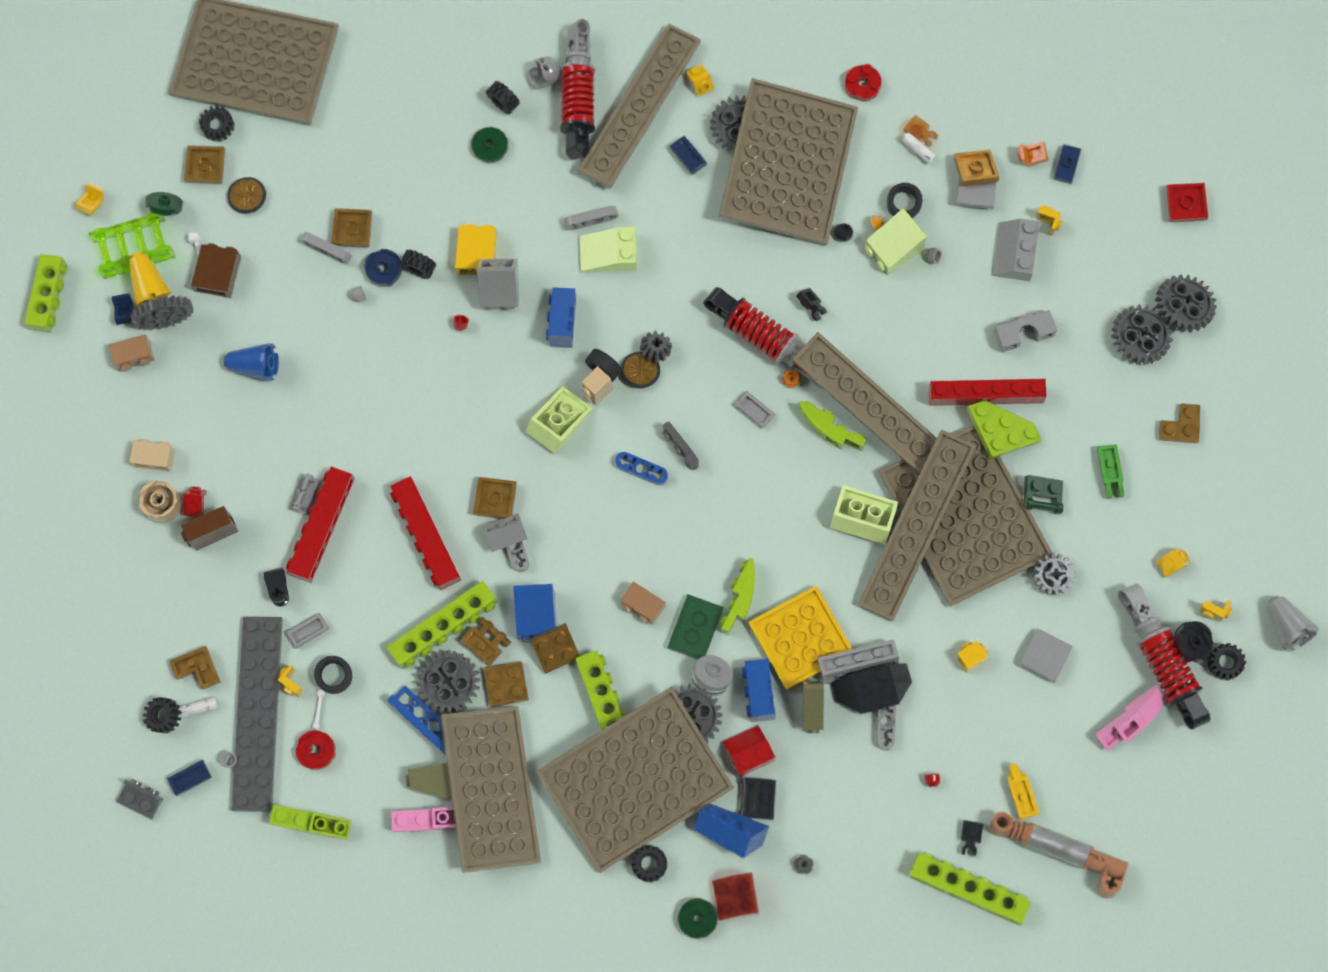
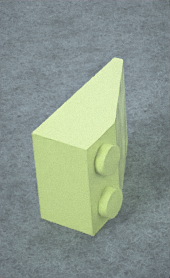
(609, 250)
(558, 419)

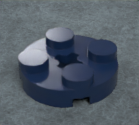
(378, 259)

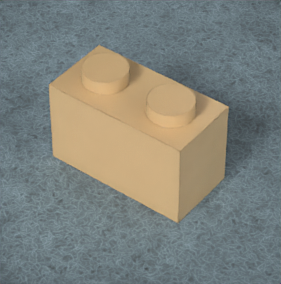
(596, 386)
(152, 455)

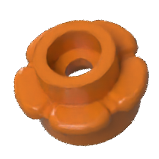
(791, 374)

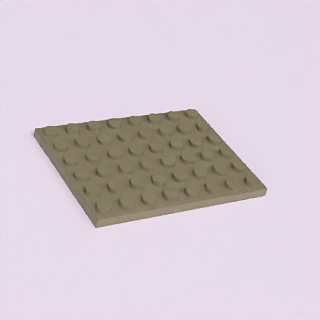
(254, 60)
(788, 161)
(984, 529)
(635, 779)

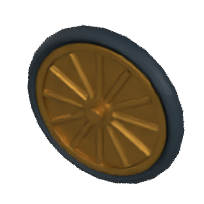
(246, 195)
(638, 371)

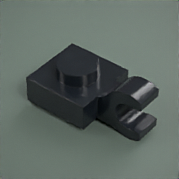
(811, 301)

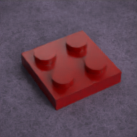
(1187, 202)

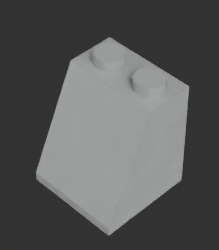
(498, 283)

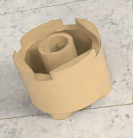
(162, 512)

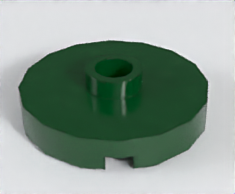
(491, 153)
(163, 203)
(690, 910)

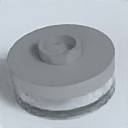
(711, 675)

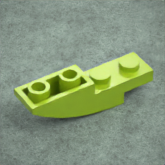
(823, 424)
(742, 589)
(310, 822)

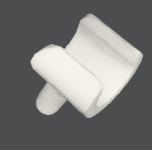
(195, 238)

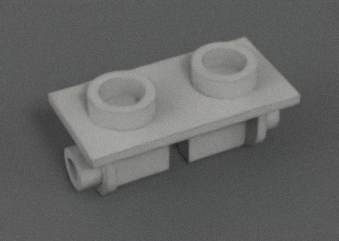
(304, 494)

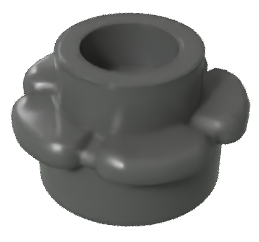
(798, 864)

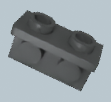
(139, 799)

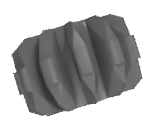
(662, 347)

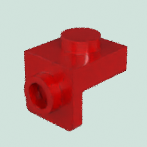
(194, 501)

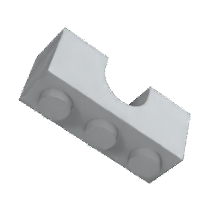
(1039, 323)

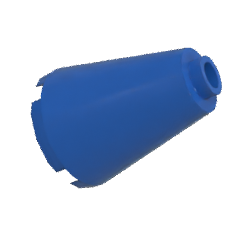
(254, 361)

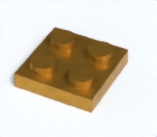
(204, 164)
(976, 167)
(351, 227)
(494, 498)
(555, 648)
(506, 684)

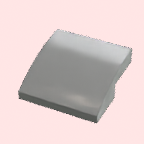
(976, 195)
(1046, 655)

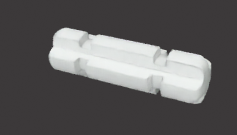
(198, 707)

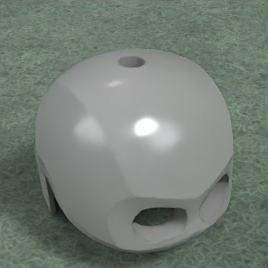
(544, 73)

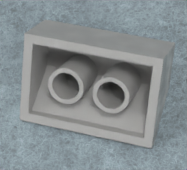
(1016, 249)

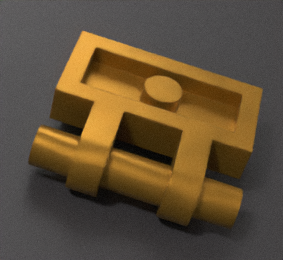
(481, 645)

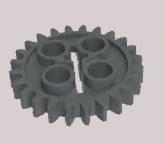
(729, 109)
(1185, 303)
(162, 312)
(1135, 349)
(433, 692)
(708, 723)

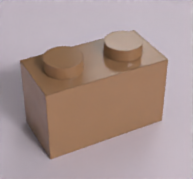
(131, 353)
(642, 603)

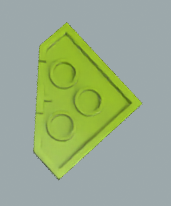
(1001, 430)

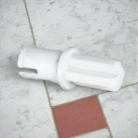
(918, 148)

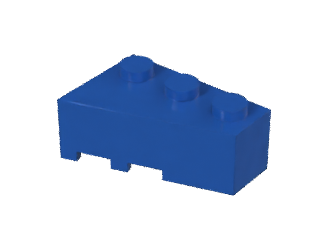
(561, 317)
(758, 690)
(731, 830)

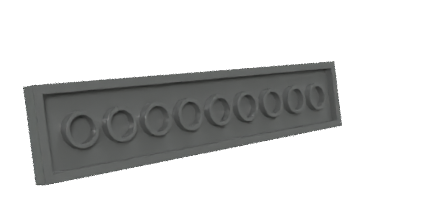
(257, 714)

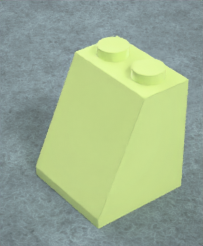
(895, 242)

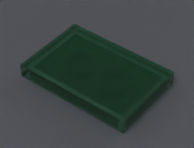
(695, 627)

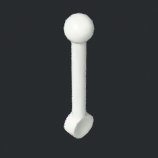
(321, 694)

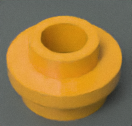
(877, 222)

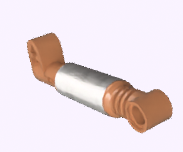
(1064, 849)

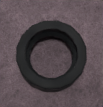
(909, 188)
(604, 362)
(333, 660)

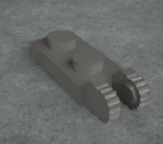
(681, 446)

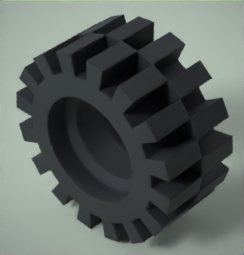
(502, 97)
(213, 114)
(418, 264)
(1232, 651)
(152, 715)
(643, 852)

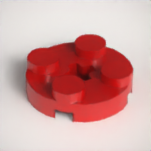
(867, 73)
(325, 755)

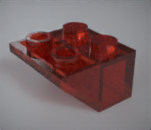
(735, 896)

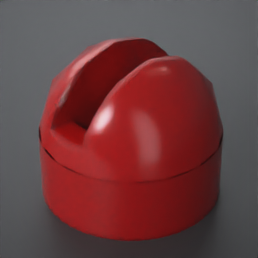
(460, 322)
(932, 780)

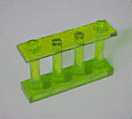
(160, 254)

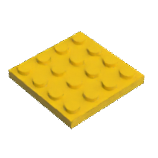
(799, 635)

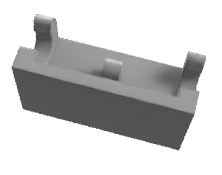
(504, 532)

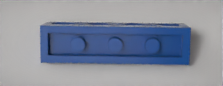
(416, 722)

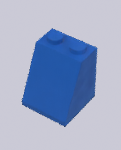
(534, 610)

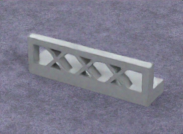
(845, 663)

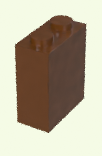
(216, 270)
(209, 528)

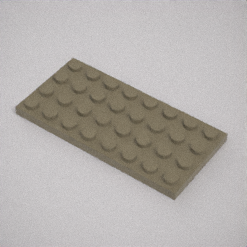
(490, 789)

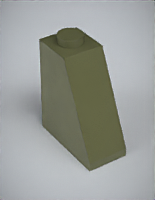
(813, 706)
(430, 781)

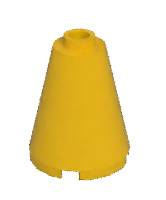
(146, 279)

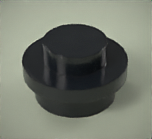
(843, 232)

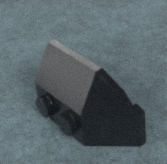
(873, 688)

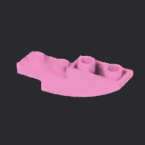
(1134, 720)
(423, 820)

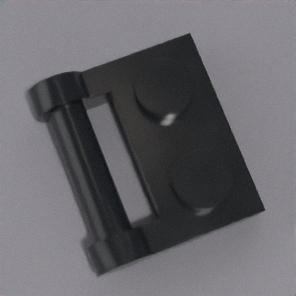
(763, 798)

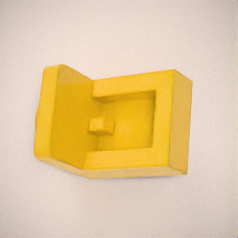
(700, 79)
(90, 200)
(1048, 215)
(1173, 562)
(1212, 611)
(290, 687)

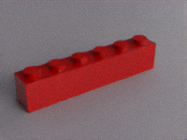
(993, 391)
(320, 525)
(425, 533)

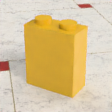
(474, 244)

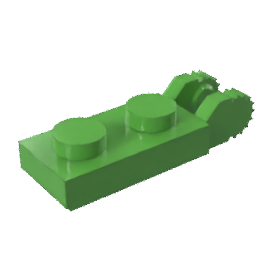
(1110, 469)

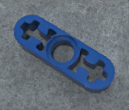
(656, 468)

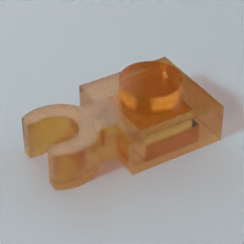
(919, 130)

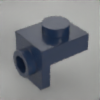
(123, 308)

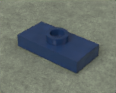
(688, 155)
(1067, 164)
(189, 778)

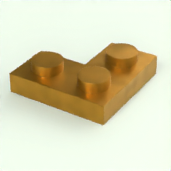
(1185, 429)
(198, 663)

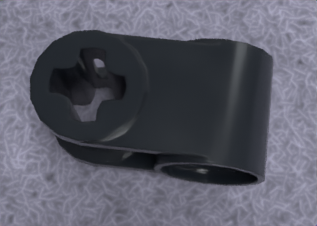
(276, 584)

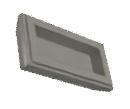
(754, 409)
(307, 630)

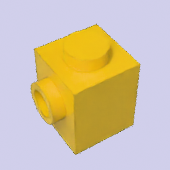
(972, 655)

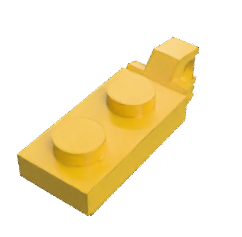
(1021, 793)

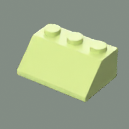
(864, 514)

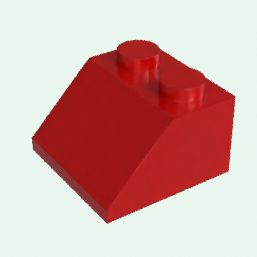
(749, 751)

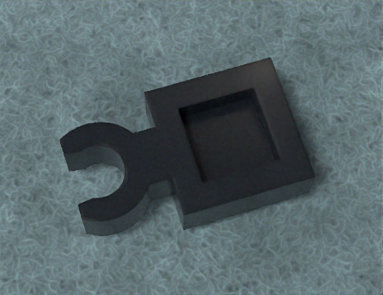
(971, 834)

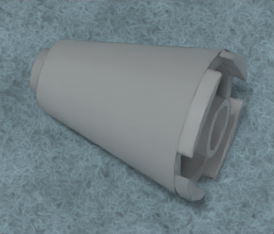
(1290, 623)

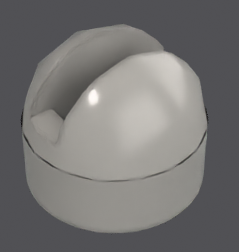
(934, 255)
(358, 294)
(232, 762)

